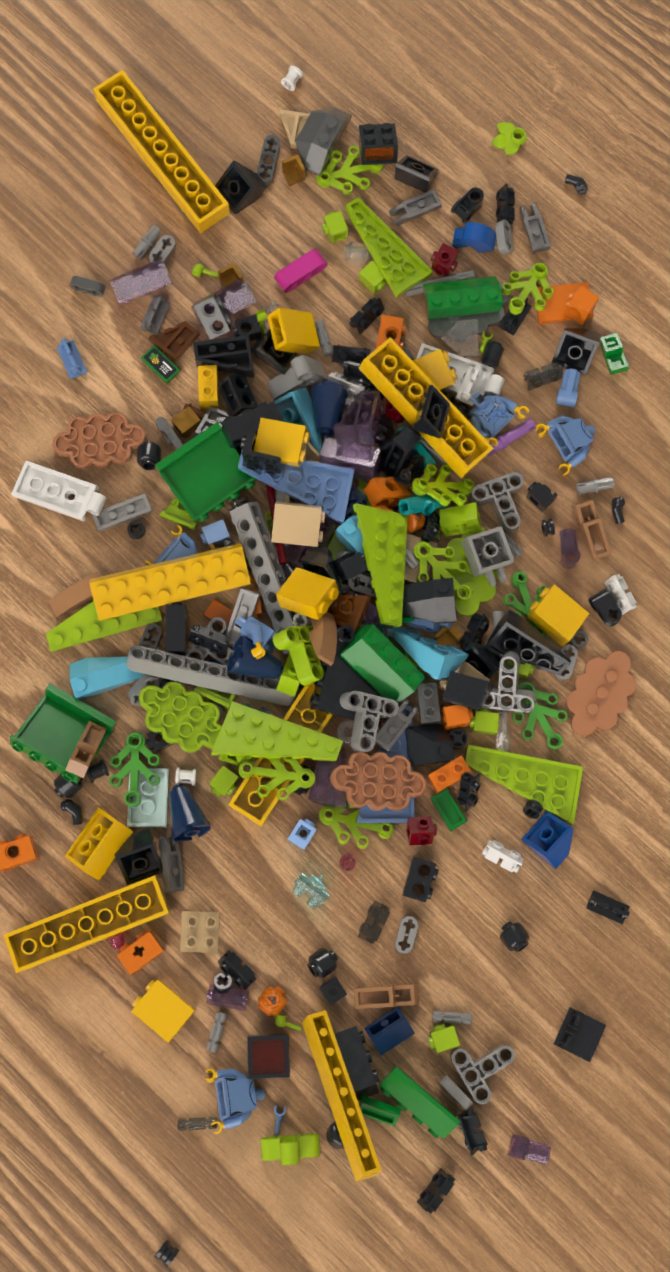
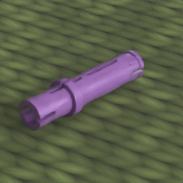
(512, 435)

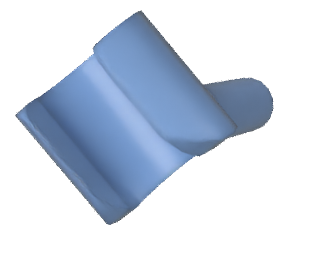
(278, 1120)

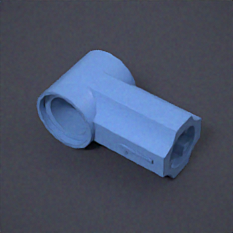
(568, 391)

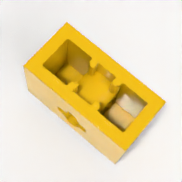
(208, 386)

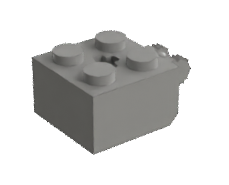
(483, 563)

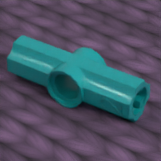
(415, 504)

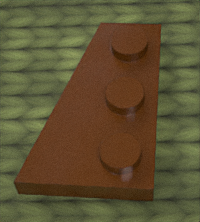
(349, 610)

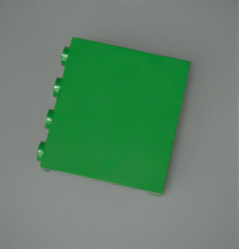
(204, 473)
(55, 729)

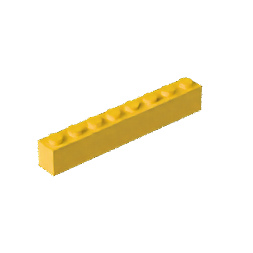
(341, 1096)

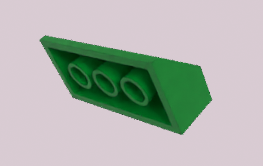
(463, 297)
(381, 664)
(419, 1102)

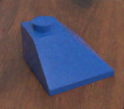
(550, 839)

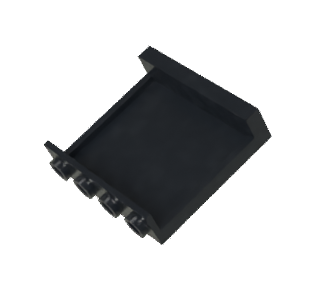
(337, 680)

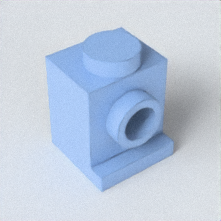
(299, 841)

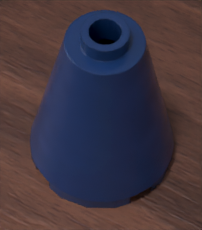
(328, 405)
(246, 664)
(186, 815)

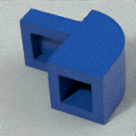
(475, 235)

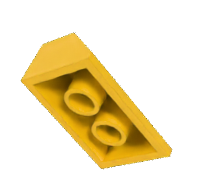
(98, 843)

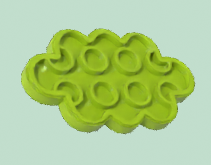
(480, 589)
(180, 716)

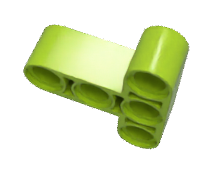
(302, 653)
(290, 1148)

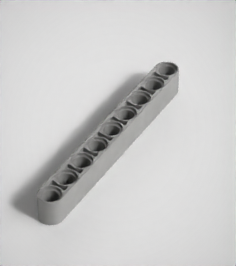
(204, 674)

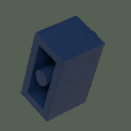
(389, 1030)

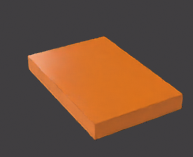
(555, 306)

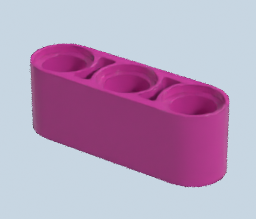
(300, 270)

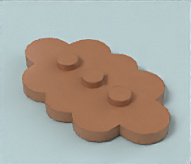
(99, 440)
(600, 693)
(378, 781)

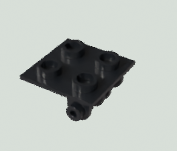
(579, 1034)

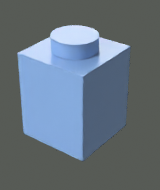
(215, 533)

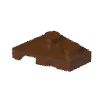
(175, 340)

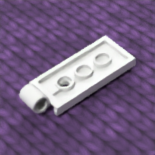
(491, 385)
(52, 488)

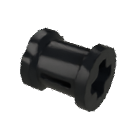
(97, 771)

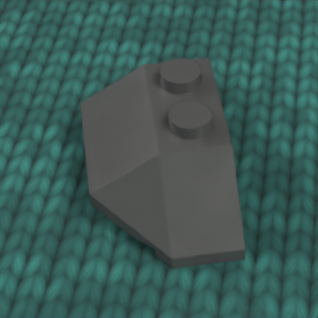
(320, 137)

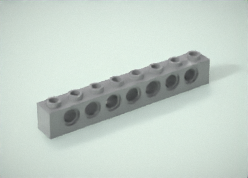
(270, 567)

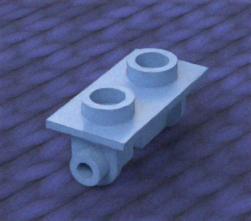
(71, 358)

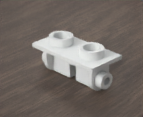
(471, 384)
(354, 387)
(616, 586)
(510, 858)

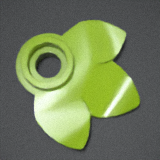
(506, 139)

